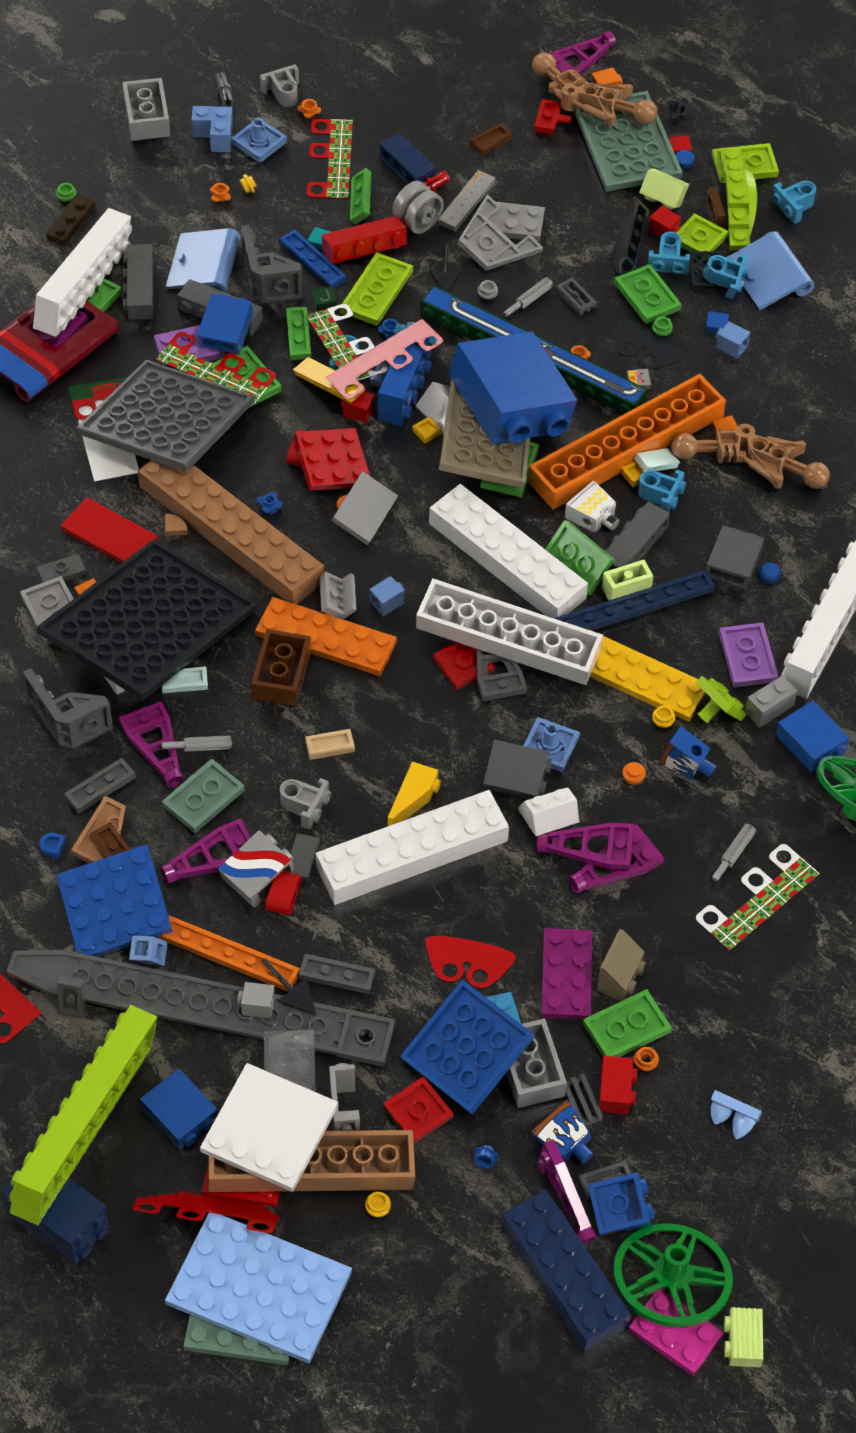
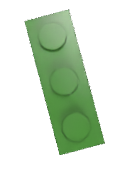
(360, 196)
(298, 333)

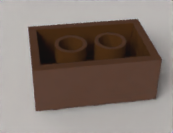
(281, 667)

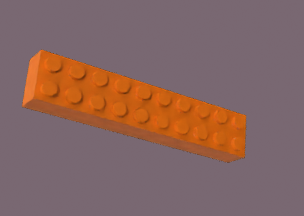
(615, 444)

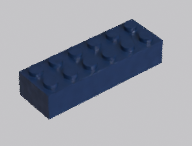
(565, 1270)

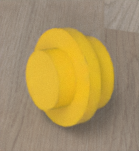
(247, 184)
(663, 716)
(377, 1204)

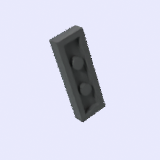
(99, 785)
(337, 974)

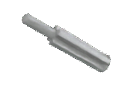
(530, 295)
(200, 743)
(735, 850)

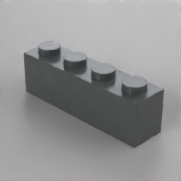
(139, 281)
(195, 298)
(638, 535)

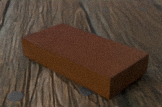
(491, 139)
(715, 207)

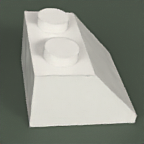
(550, 811)

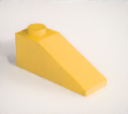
(414, 793)

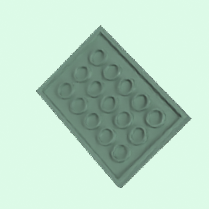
(627, 148)

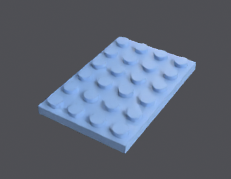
(259, 1287)

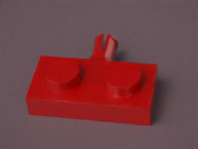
(549, 117)

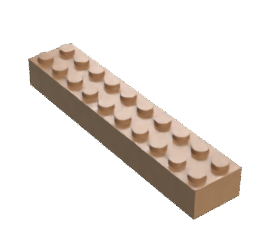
(234, 529)

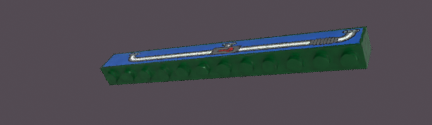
(577, 371)

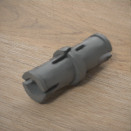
(224, 89)

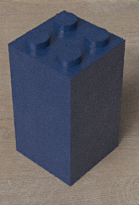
(70, 1223)

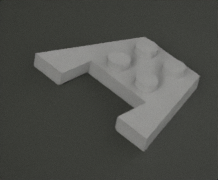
(488, 244)

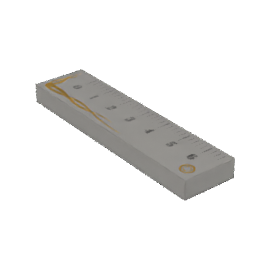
(466, 201)

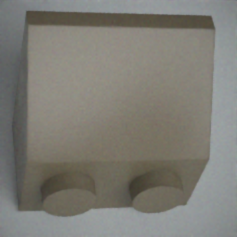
(621, 967)

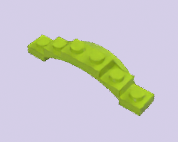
(740, 198)

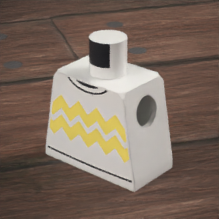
(592, 509)

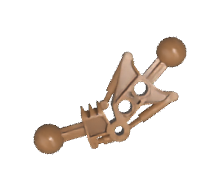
(593, 98)
(764, 455)

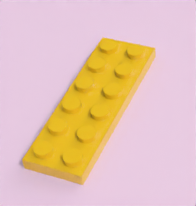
(647, 679)

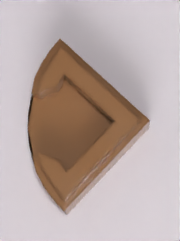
(174, 525)

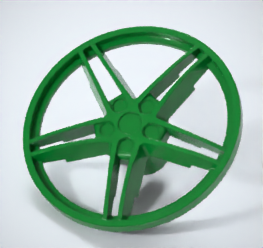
(845, 792)
(672, 1272)

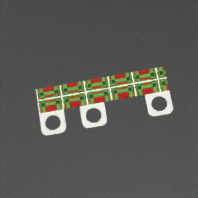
(335, 341)
(768, 899)

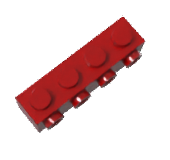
(364, 239)

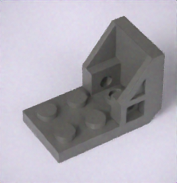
(276, 280)
(85, 720)

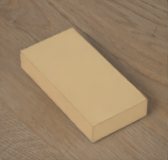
(329, 744)

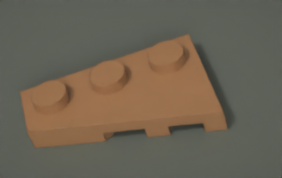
(107, 811)

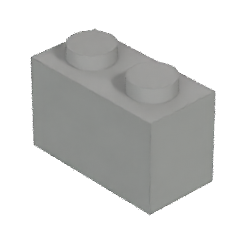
(771, 701)

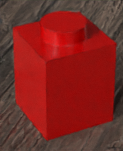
(663, 221)
(360, 408)

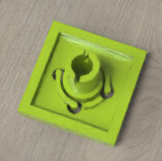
(719, 700)

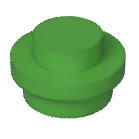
(66, 192)
(662, 326)

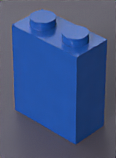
(225, 323)
(812, 735)
(179, 1110)

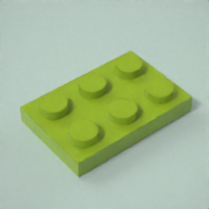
(756, 158)

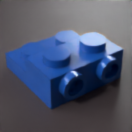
(621, 1204)

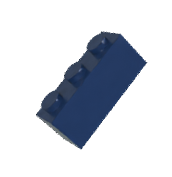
(405, 159)

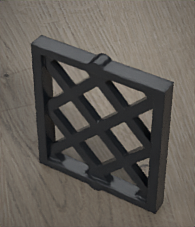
(699, 262)

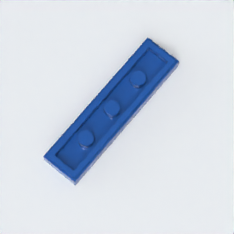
(312, 259)

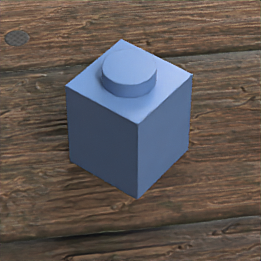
(732, 339)
(386, 596)

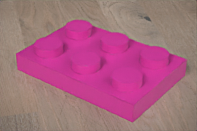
(682, 1345)

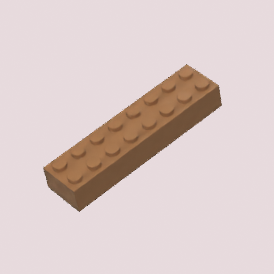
(338, 1164)

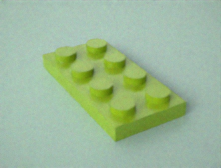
(377, 288)

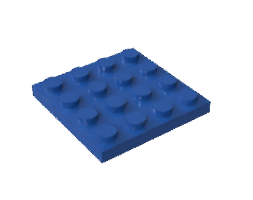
(114, 901)
(467, 1046)

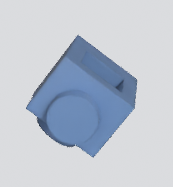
(148, 950)

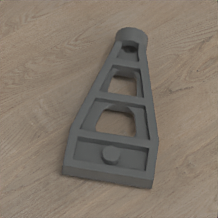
(501, 684)

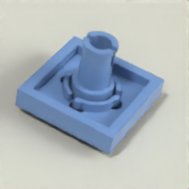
(259, 135)
(553, 739)

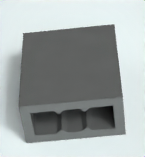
(734, 557)
(517, 770)

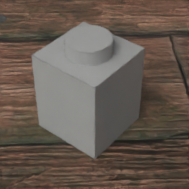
(257, 1000)

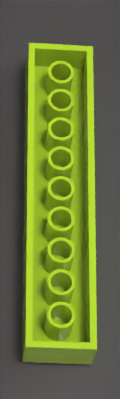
(82, 1115)

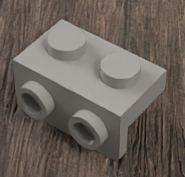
(337, 595)

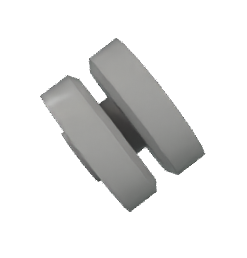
(417, 207)

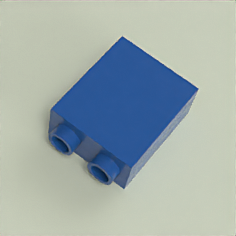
(512, 387)

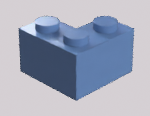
(213, 124)

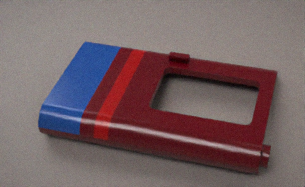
(37, 364)

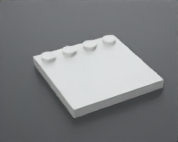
(269, 1127)

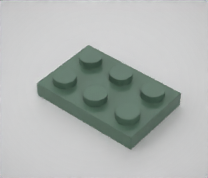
(203, 796)

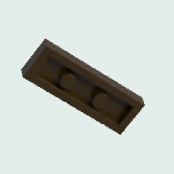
(70, 220)

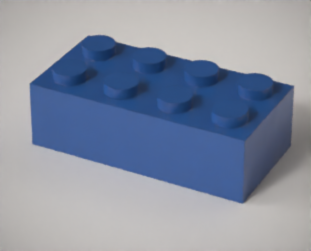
(402, 385)

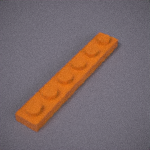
(229, 953)

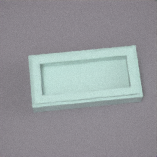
(656, 460)
(187, 680)

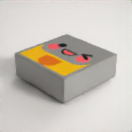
(640, 377)

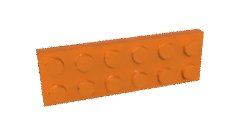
(330, 636)

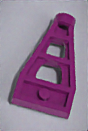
(599, 45)
(146, 720)
(234, 836)
(619, 844)
(643, 853)
(553, 1165)

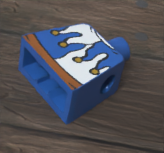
(687, 755)
(567, 1131)

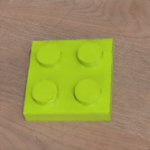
(701, 235)

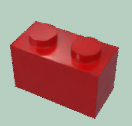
(616, 1084)

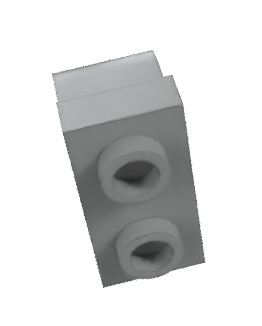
(282, 84)
(306, 799)

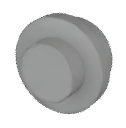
(487, 289)

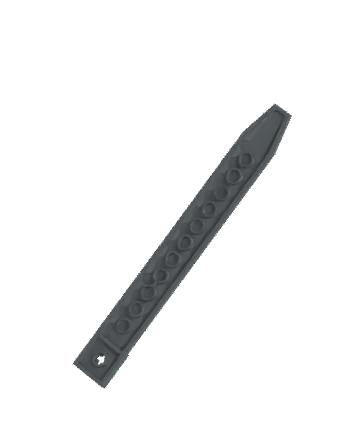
(202, 1002)

